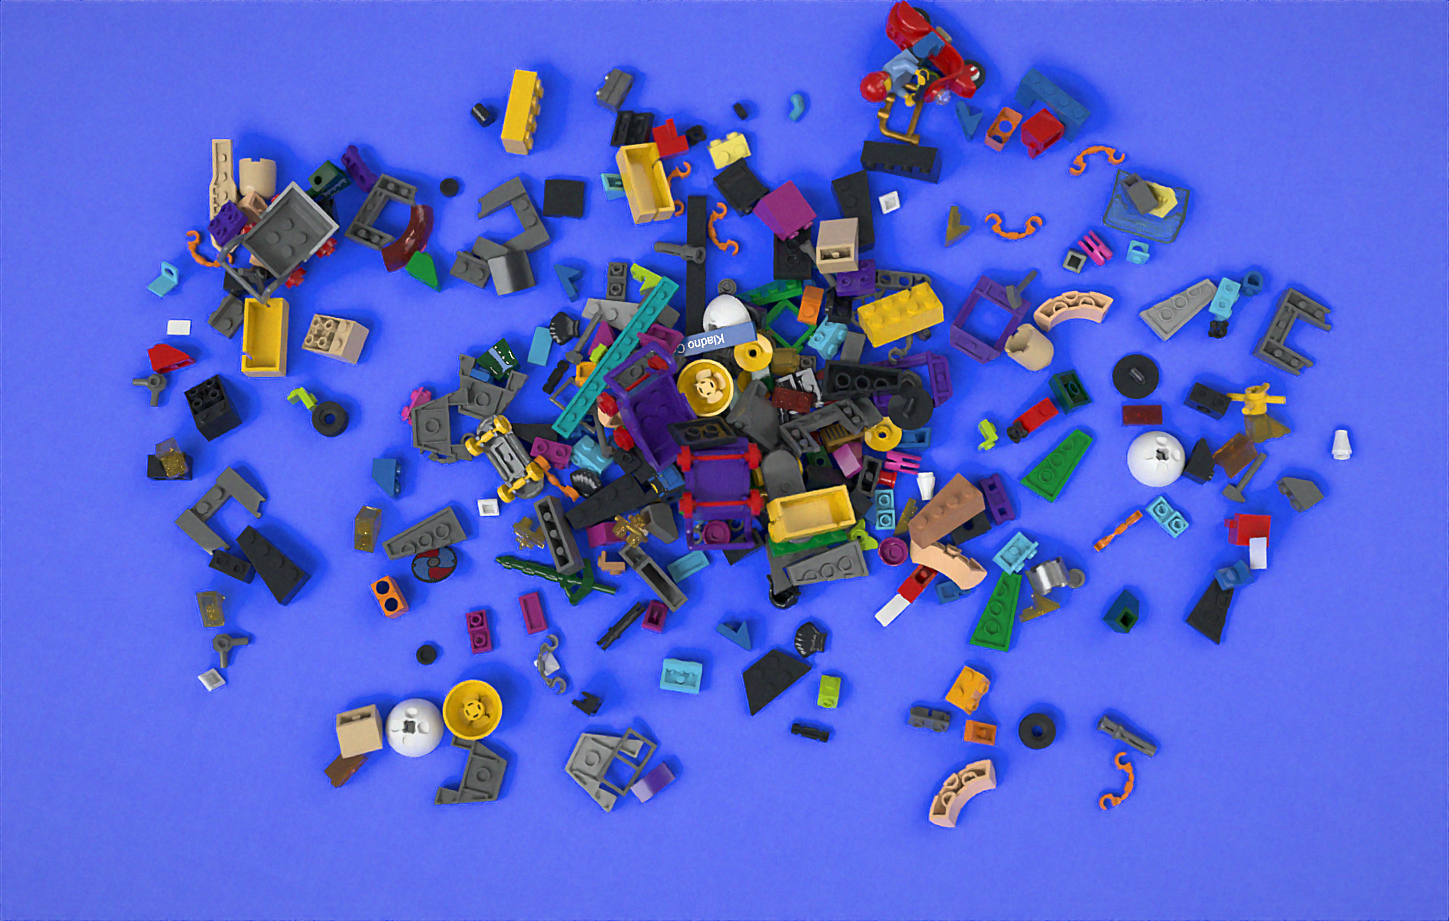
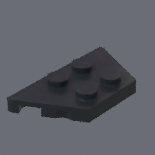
(770, 678)

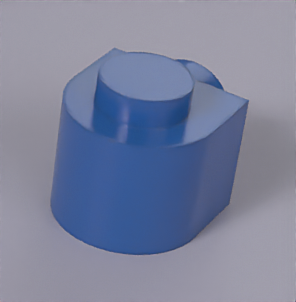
(1251, 284)

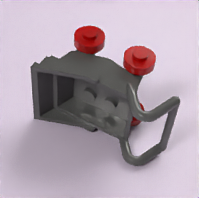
(285, 239)

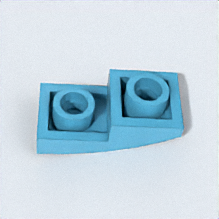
(884, 509)
(1166, 517)

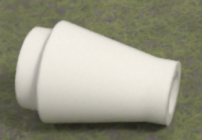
(1341, 445)
(926, 485)

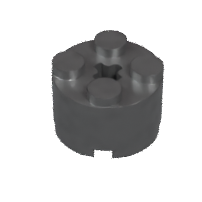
(1048, 575)

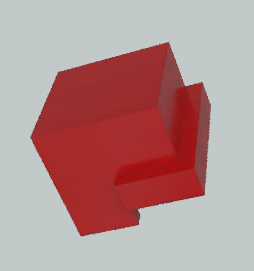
(1041, 132)
(668, 142)
(1246, 527)

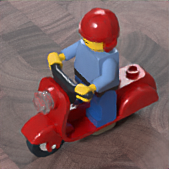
(921, 46)

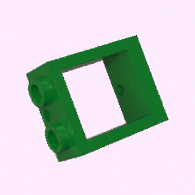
(775, 313)

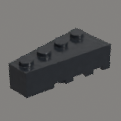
(902, 160)
(853, 201)
(854, 380)
(619, 497)
(276, 569)

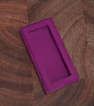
(533, 613)

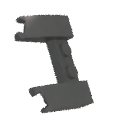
(386, 188)
(514, 194)
(1289, 307)
(797, 431)
(195, 520)

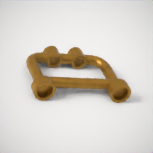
(883, 115)

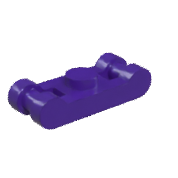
(358, 169)
(996, 499)

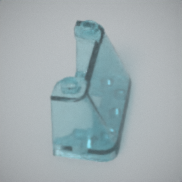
(1124, 217)

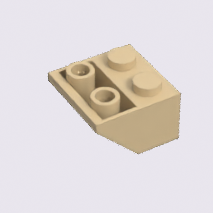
(359, 731)

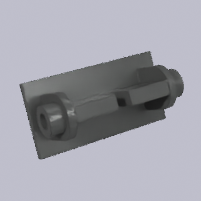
(937, 721)

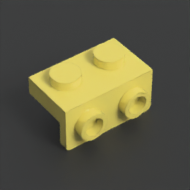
(728, 150)
(1165, 198)

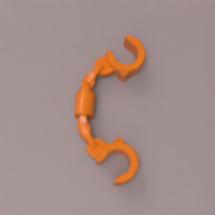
(1091, 150)
(675, 173)
(712, 233)
(1013, 235)
(198, 258)
(568, 491)
(1118, 530)
(1127, 788)

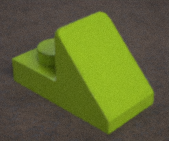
(650, 279)

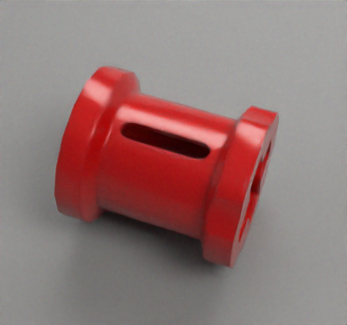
(887, 478)

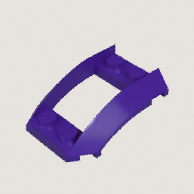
(969, 344)
(938, 375)

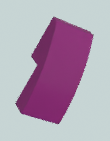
(479, 632)

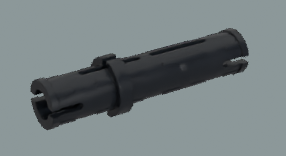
(615, 631)

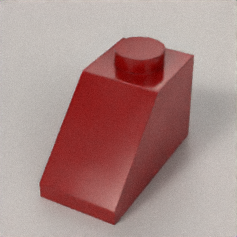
(167, 359)
(1037, 415)
(917, 582)

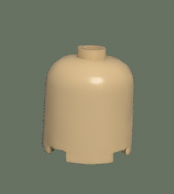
(257, 177)
(1030, 348)

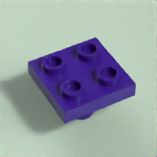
(227, 223)
(859, 281)

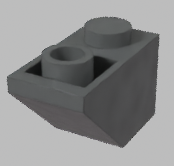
(1138, 193)
(1300, 493)
(660, 522)

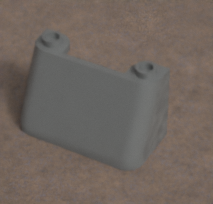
(758, 420)

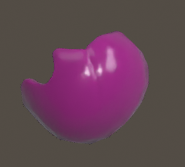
(716, 532)
(893, 551)

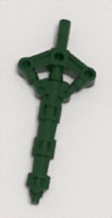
(566, 582)

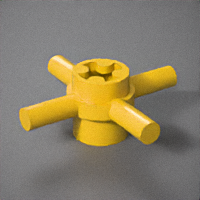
(1256, 399)

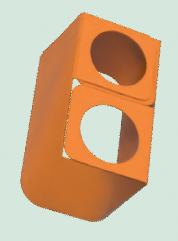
(1005, 114)
(402, 604)

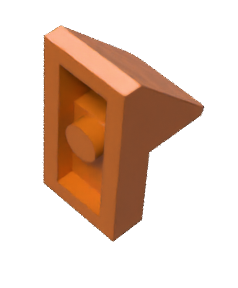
(810, 305)
(980, 733)

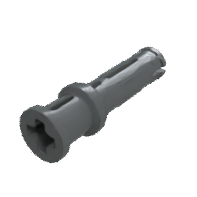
(686, 252)
(1118, 732)

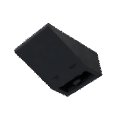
(212, 408)

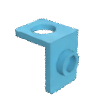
(1136, 256)
(166, 281)

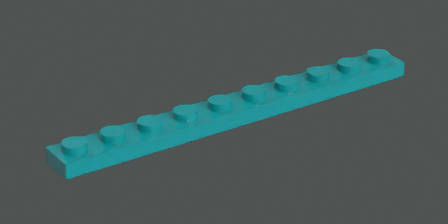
(618, 352)

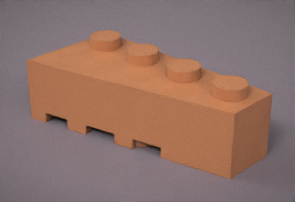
(946, 511)

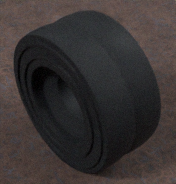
(325, 409)
(1048, 731)

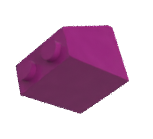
(785, 211)

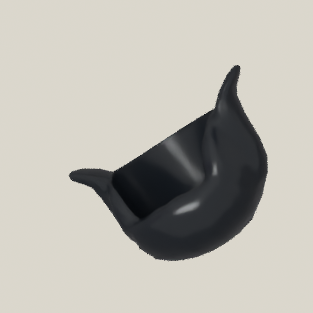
(784, 599)

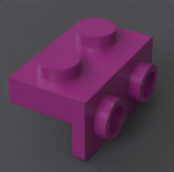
(664, 336)
(553, 452)

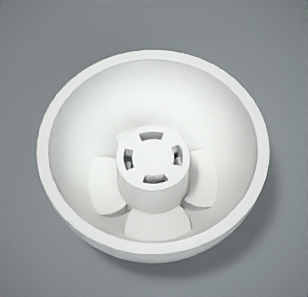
(724, 312)
(1147, 462)
(422, 733)

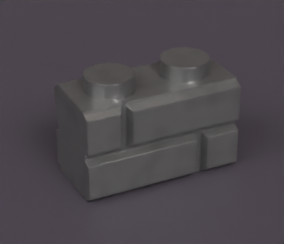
(615, 90)

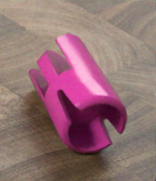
(1097, 251)
(896, 464)

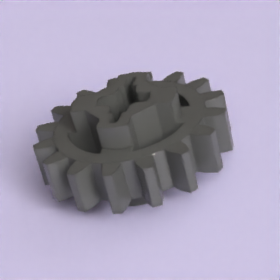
(726, 358)

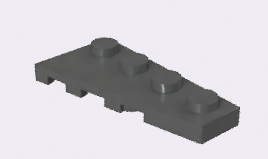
(430, 534)
(835, 563)

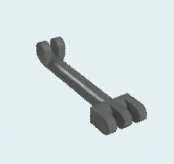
(808, 248)
(607, 451)

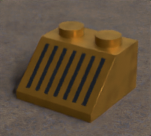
(836, 436)

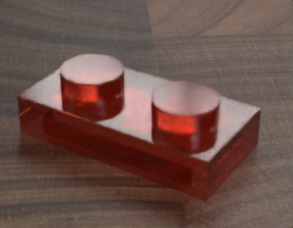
(791, 400)
(1141, 415)

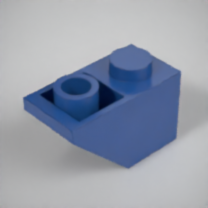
(386, 474)

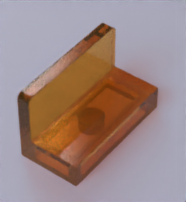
(1235, 454)
(343, 769)

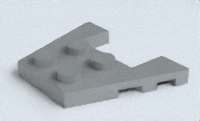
(588, 759)

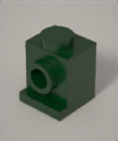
(812, 458)

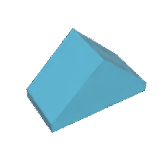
(613, 186)

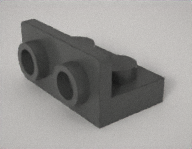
(471, 269)
(228, 316)

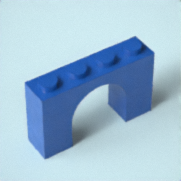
(1036, 87)

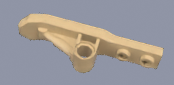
(222, 183)

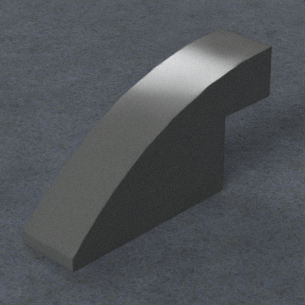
(653, 576)

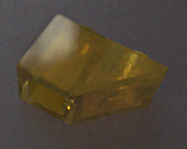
(784, 361)
(1264, 427)
(367, 528)

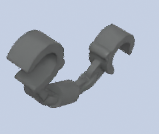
(909, 340)
(449, 460)
(697, 529)
(541, 665)

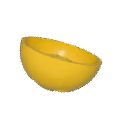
(696, 385)
(462, 706)

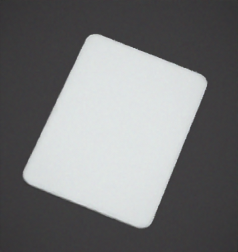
(178, 327)

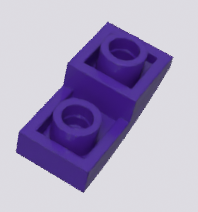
(653, 782)

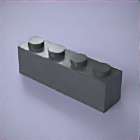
(558, 535)

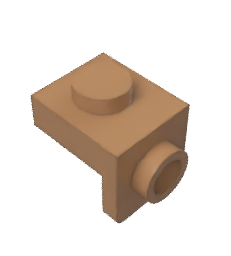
(614, 568)

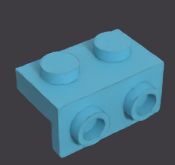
(1224, 298)
(828, 338)
(588, 456)
(1015, 552)
(681, 676)

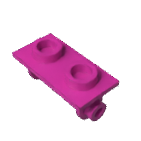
(417, 398)

